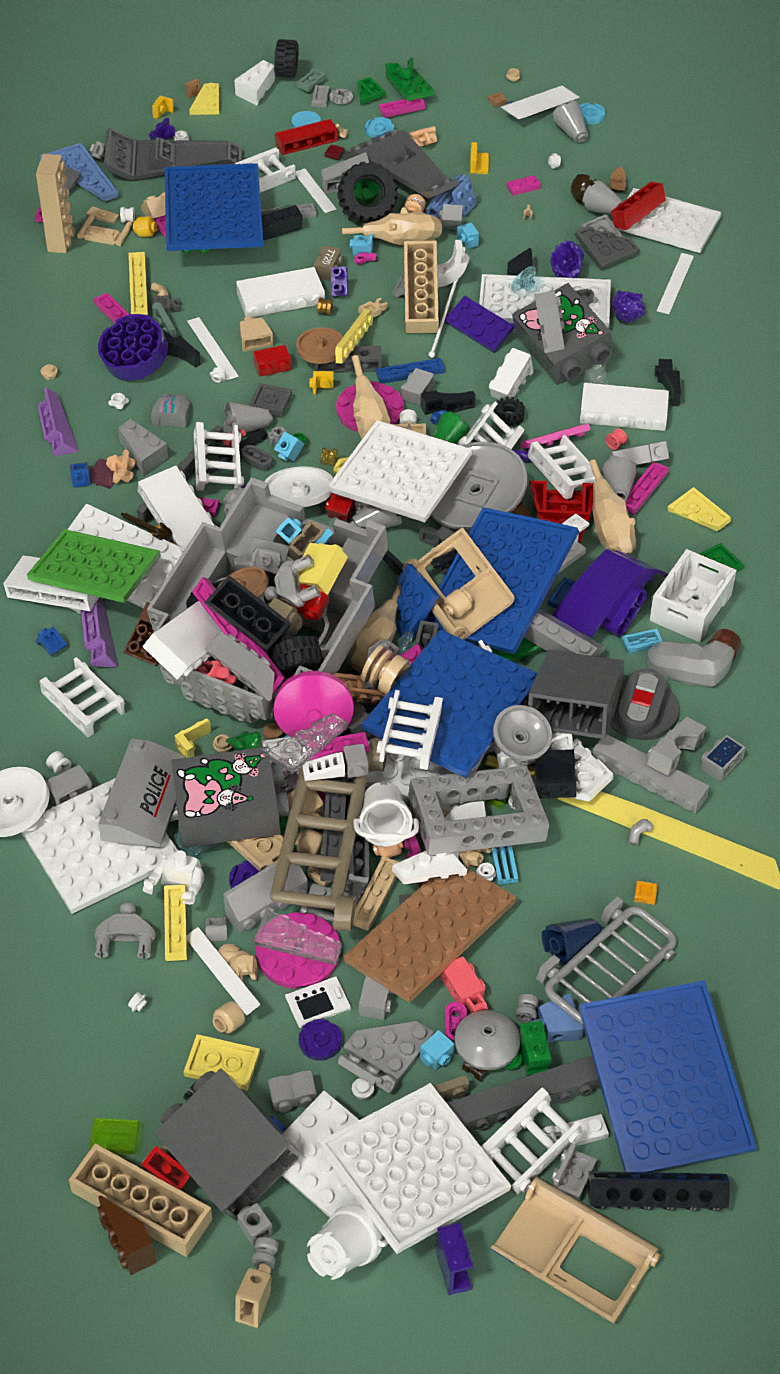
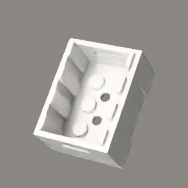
(674, 602)

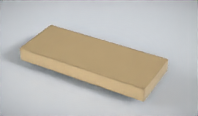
(103, 215)

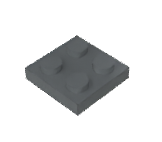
(271, 398)

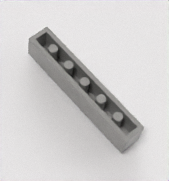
(633, 766)

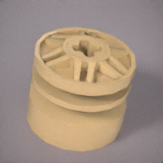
(384, 669)

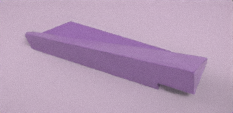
(55, 425)
(98, 636)

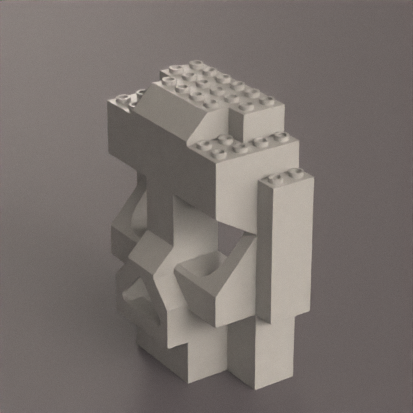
(212, 557)

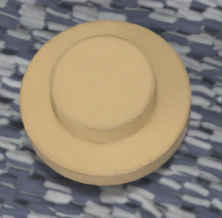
(513, 74)
(49, 371)
(220, 744)

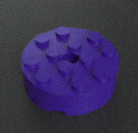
(133, 347)

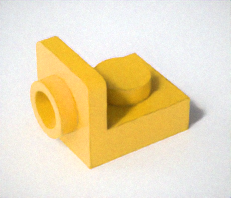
(161, 105)
(322, 379)

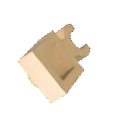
(375, 308)

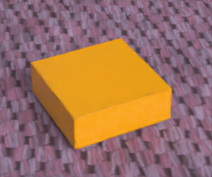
(645, 892)

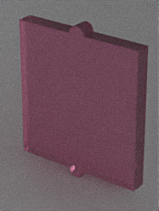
(101, 474)

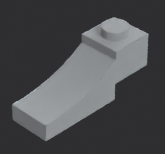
(644, 453)

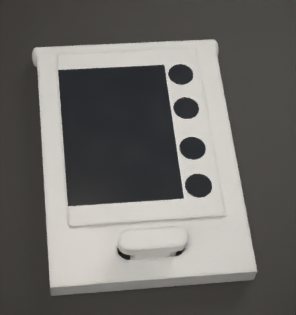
(317, 1001)

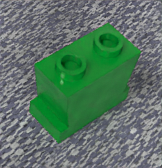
(534, 1047)

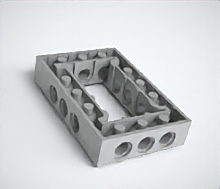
(442, 836)

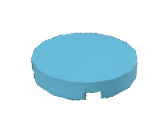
(592, 113)
(304, 118)
(378, 126)

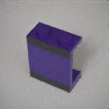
(453, 1258)

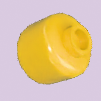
(145, 226)

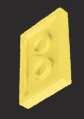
(212, 1054)

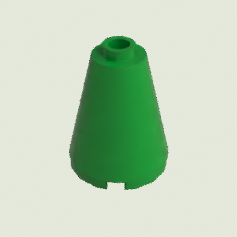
(450, 428)

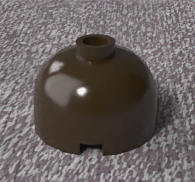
(579, 186)

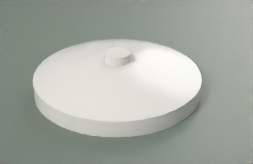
(300, 485)
(22, 799)

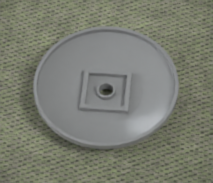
(496, 473)

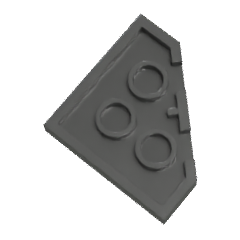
(605, 246)

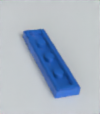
(402, 371)

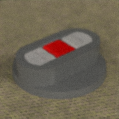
(645, 707)

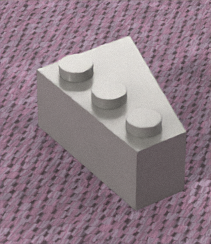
(332, 175)
(550, 321)
(142, 446)

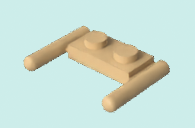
(101, 234)

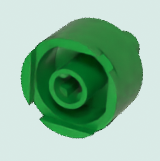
(365, 195)

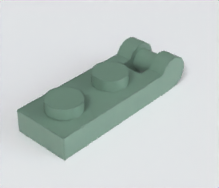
(162, 319)

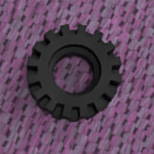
(510, 405)

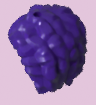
(567, 260)
(628, 306)

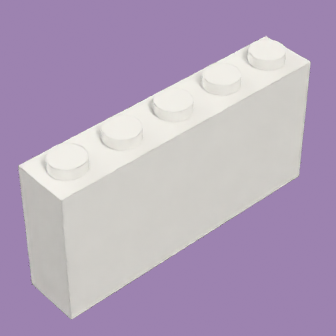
(280, 292)
(624, 406)
(174, 504)
(19, 587)
(183, 641)

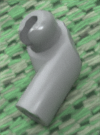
(637, 829)

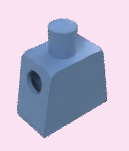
(558, 1024)

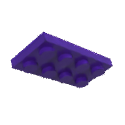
(479, 324)

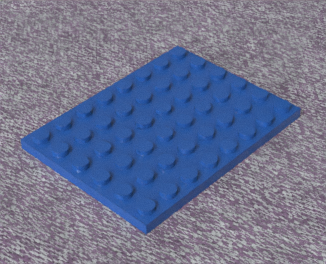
(213, 207)
(526, 558)
(473, 690)
(666, 1078)

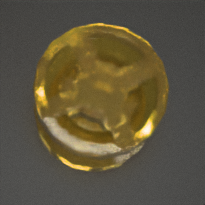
(329, 456)

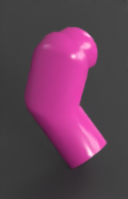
(363, 257)

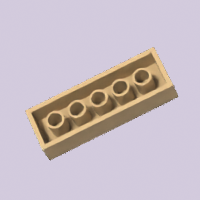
(55, 203)
(421, 286)
(163, 1209)

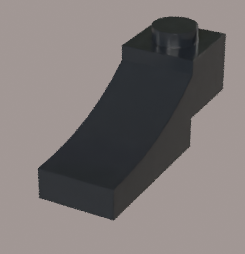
(182, 349)
(669, 379)
(451, 402)

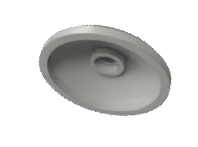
(529, 726)
(483, 1049)

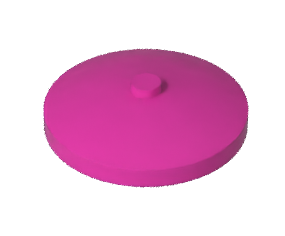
(310, 698)

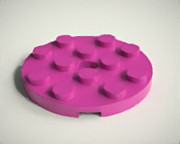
(392, 400)
(293, 970)

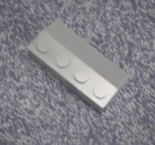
(558, 636)
(243, 664)
(248, 900)

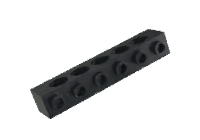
(694, 1183)

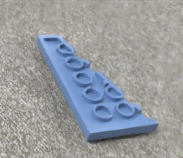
(92, 176)

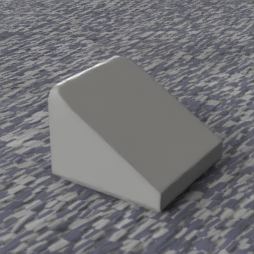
(216, 928)

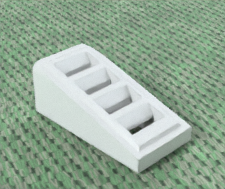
(334, 763)

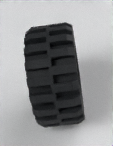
(369, 172)

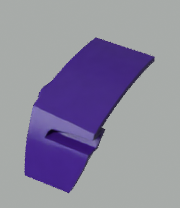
(607, 594)

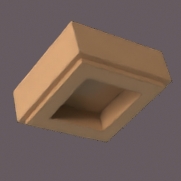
(192, 88)
(497, 99)

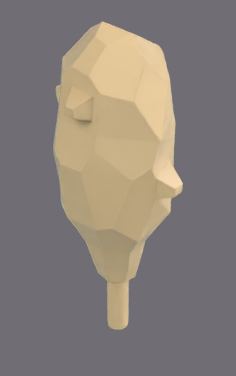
(401, 227)
(368, 403)
(611, 516)
(379, 626)

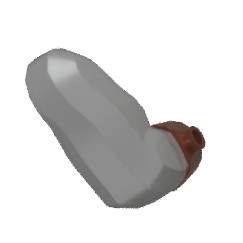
(693, 662)

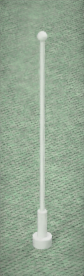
(431, 354)

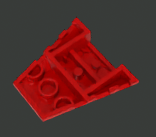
(554, 508)

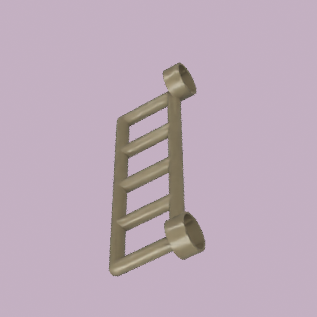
(343, 905)

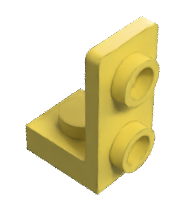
(185, 738)

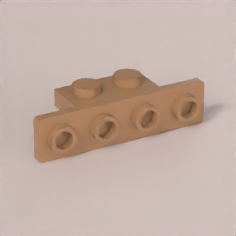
(357, 689)

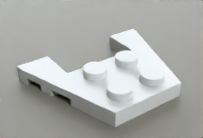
(589, 773)

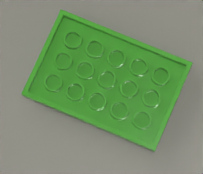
(94, 565)

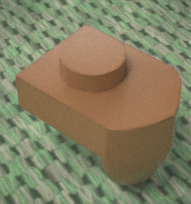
(618, 180)

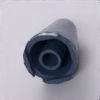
(569, 938)

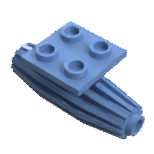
(459, 195)

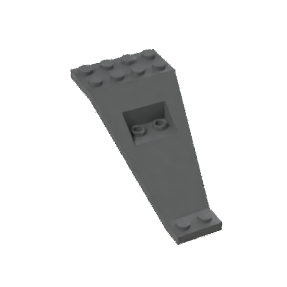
(148, 158)
(405, 161)

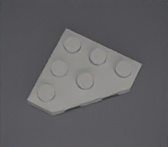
(389, 1047)

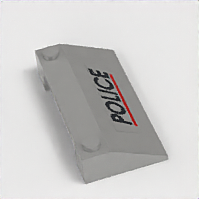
(141, 796)

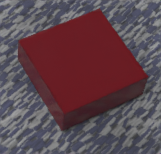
(334, 152)

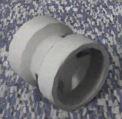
(527, 1008)
(265, 1252)

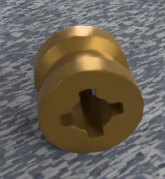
(325, 306)

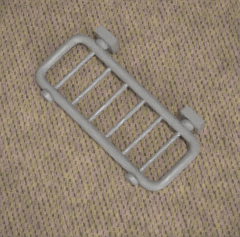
(611, 912)

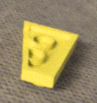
(206, 101)
(699, 509)

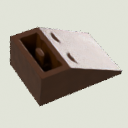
(139, 636)
(127, 1237)

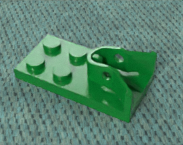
(408, 81)

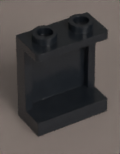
(555, 774)

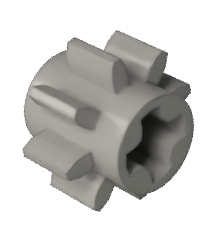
(98, 150)
(275, 435)

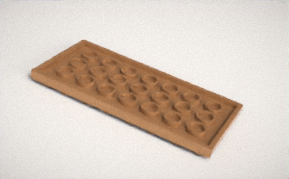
(429, 932)

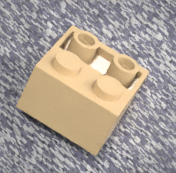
(154, 206)

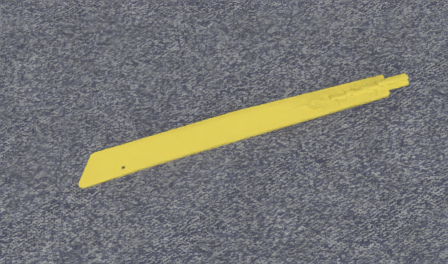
(678, 834)

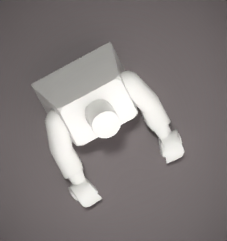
(178, 870)

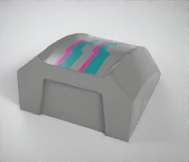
(171, 411)

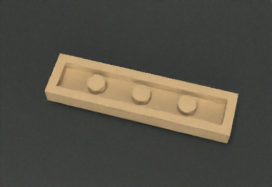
(375, 894)

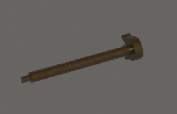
(161, 533)

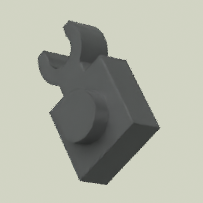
(167, 303)

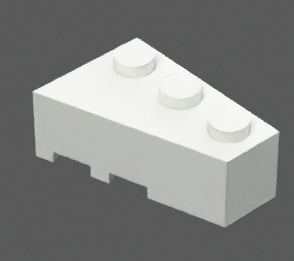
(255, 82)
(511, 374)

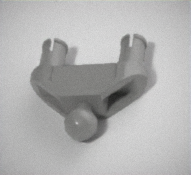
(288, 583)
(124, 927)

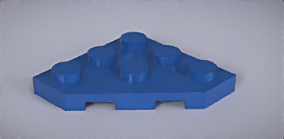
(415, 599)

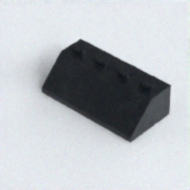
(281, 221)
(248, 613)

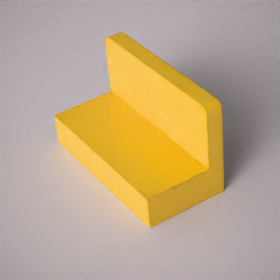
(479, 161)

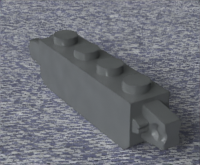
(359, 866)

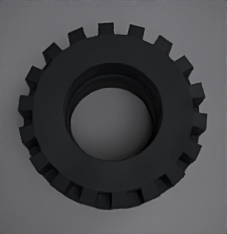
(286, 58)
(297, 652)

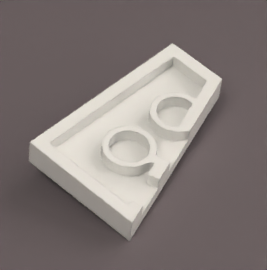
(425, 866)

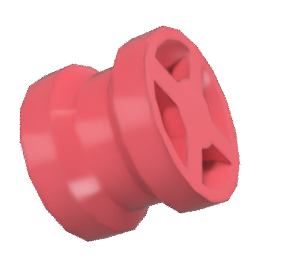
(616, 439)

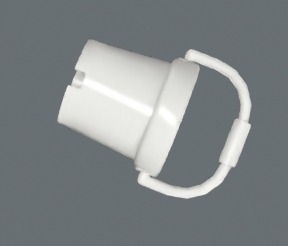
(385, 816)
(345, 1242)

